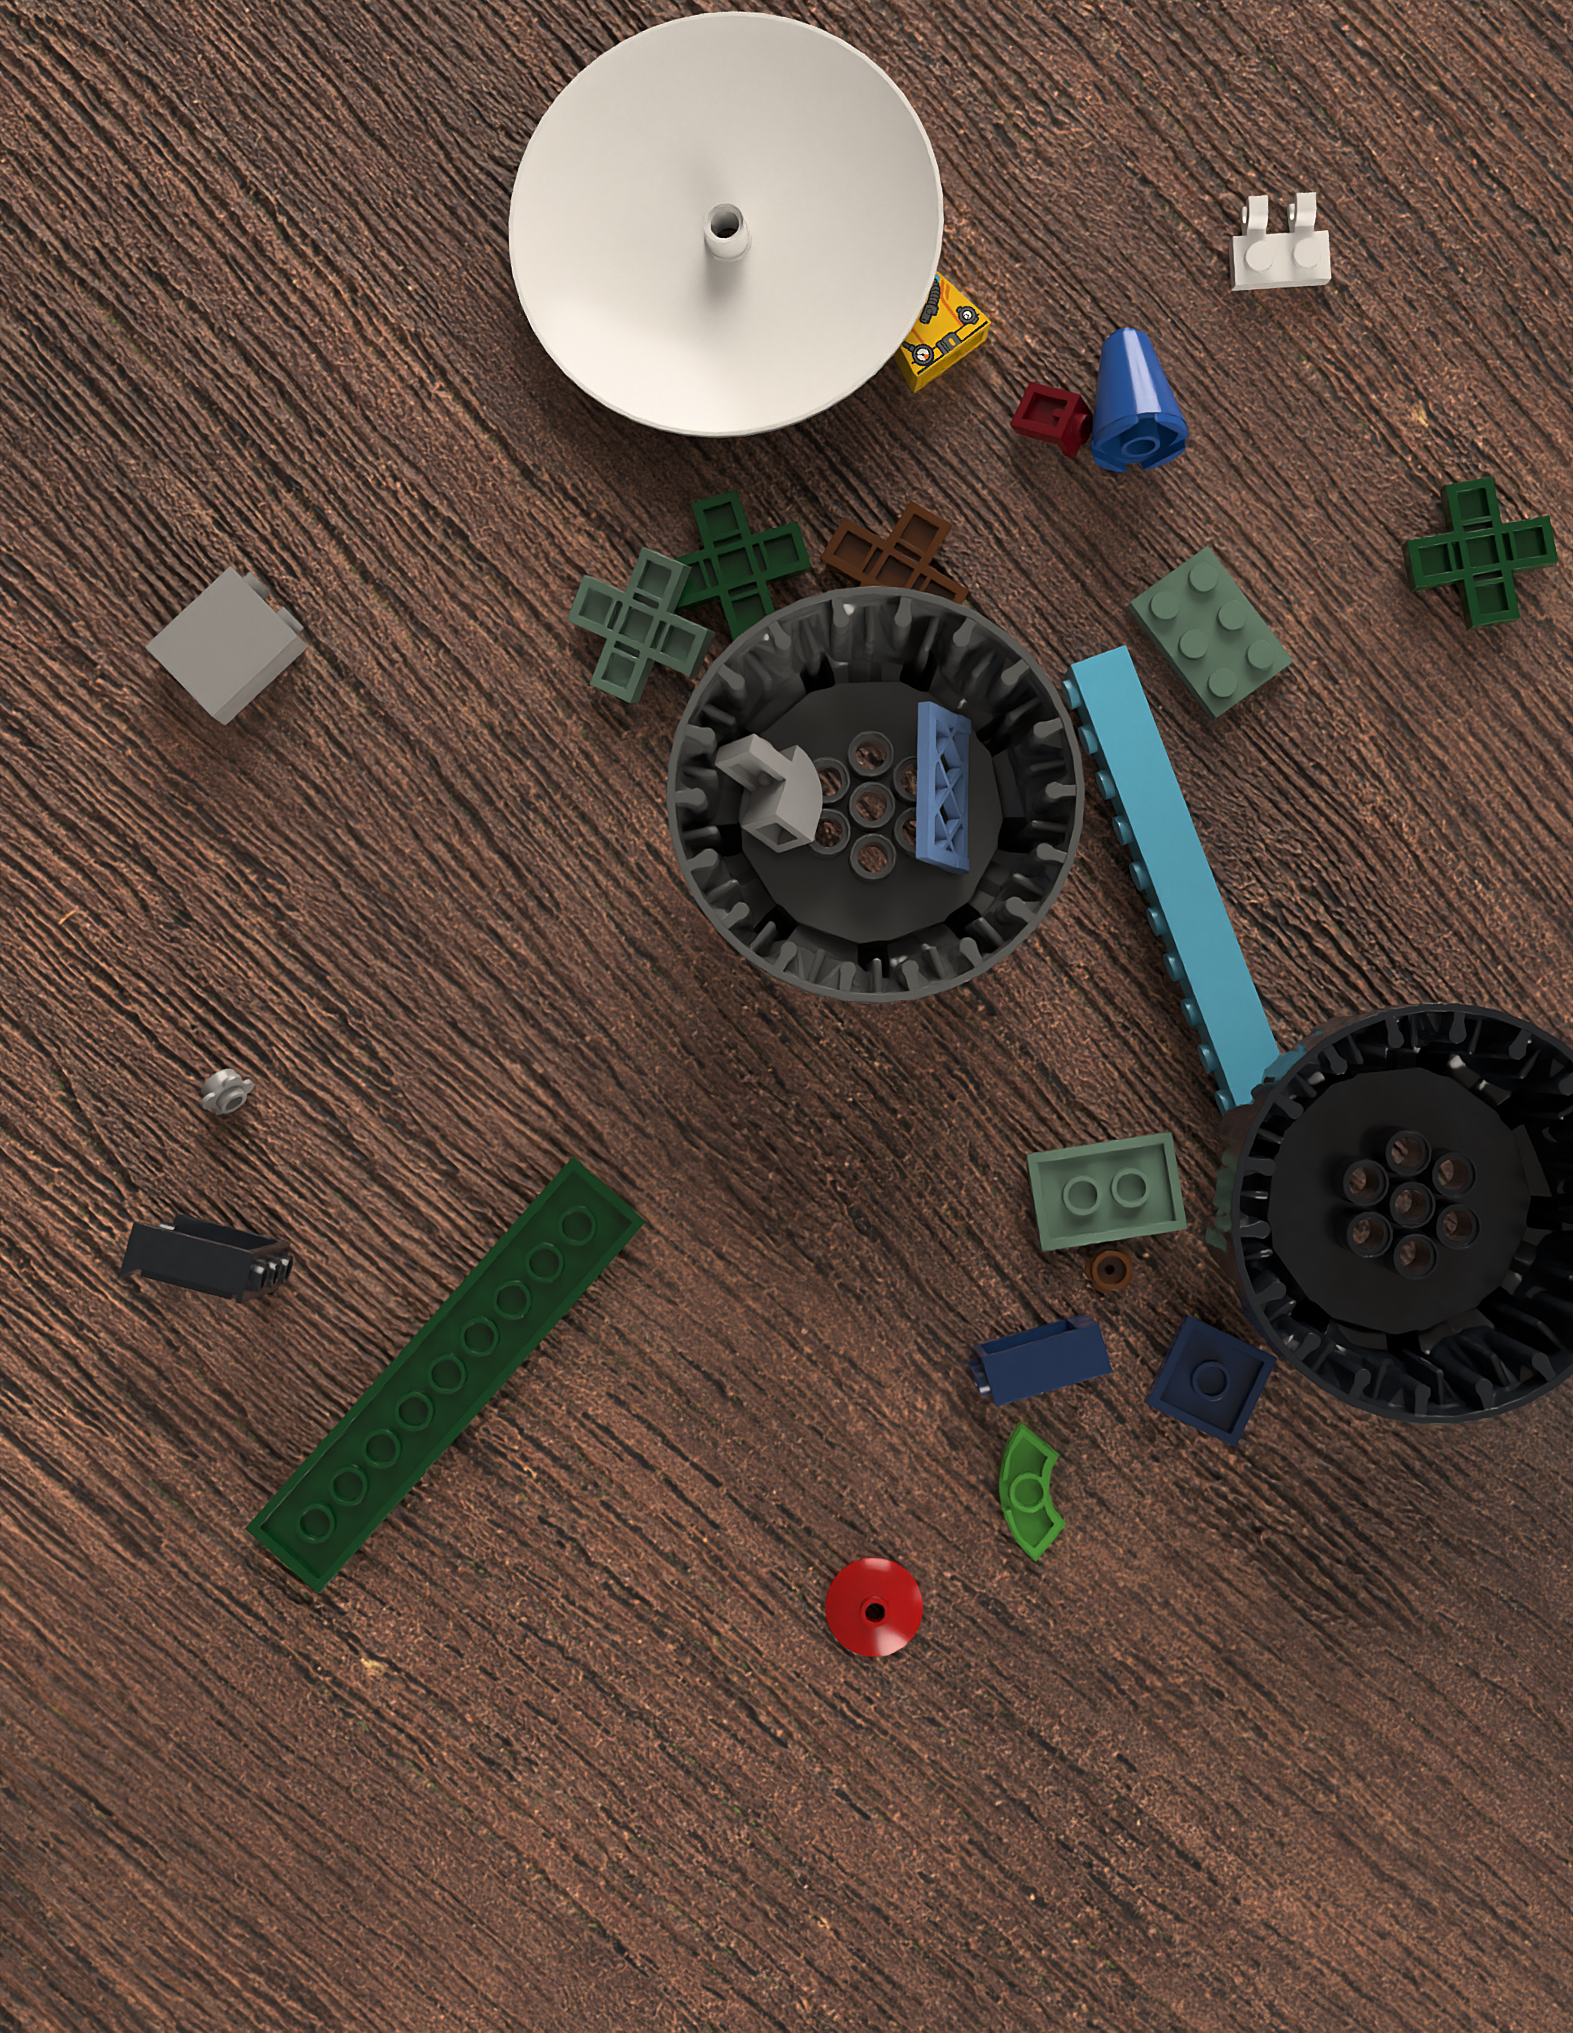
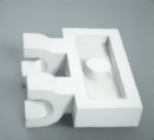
(1282, 258)

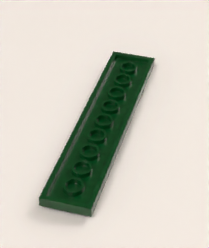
(445, 1375)

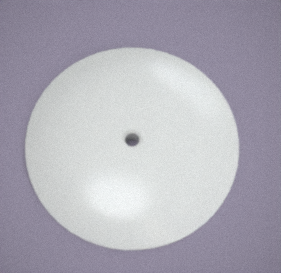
(705, 133)

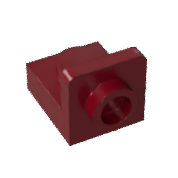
(1053, 417)

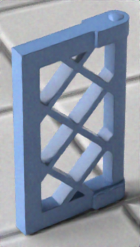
(943, 852)

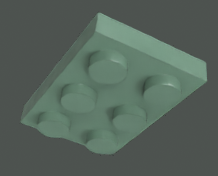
(1210, 633)
(1105, 1191)

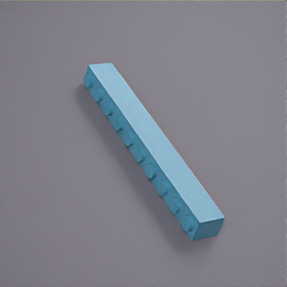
(1172, 872)

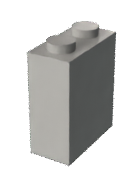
(228, 644)

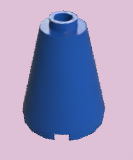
(1134, 406)

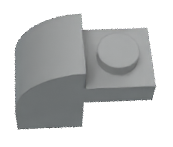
(783, 787)

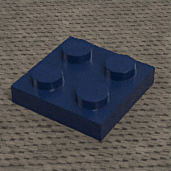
(1210, 1380)

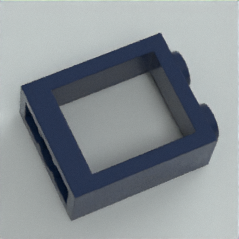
(1039, 1360)

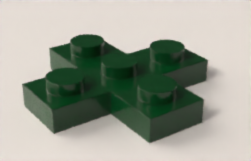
(1479, 553)
(738, 564)

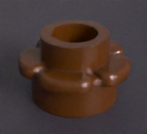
(1121, 1275)

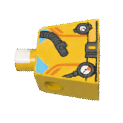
(941, 335)

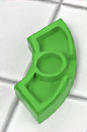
(1025, 1491)

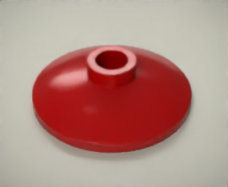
(870, 1582)

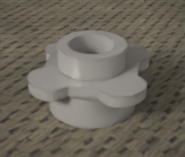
(225, 1091)

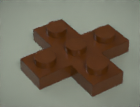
(900, 560)

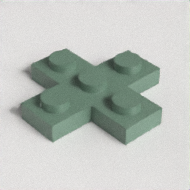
(640, 625)

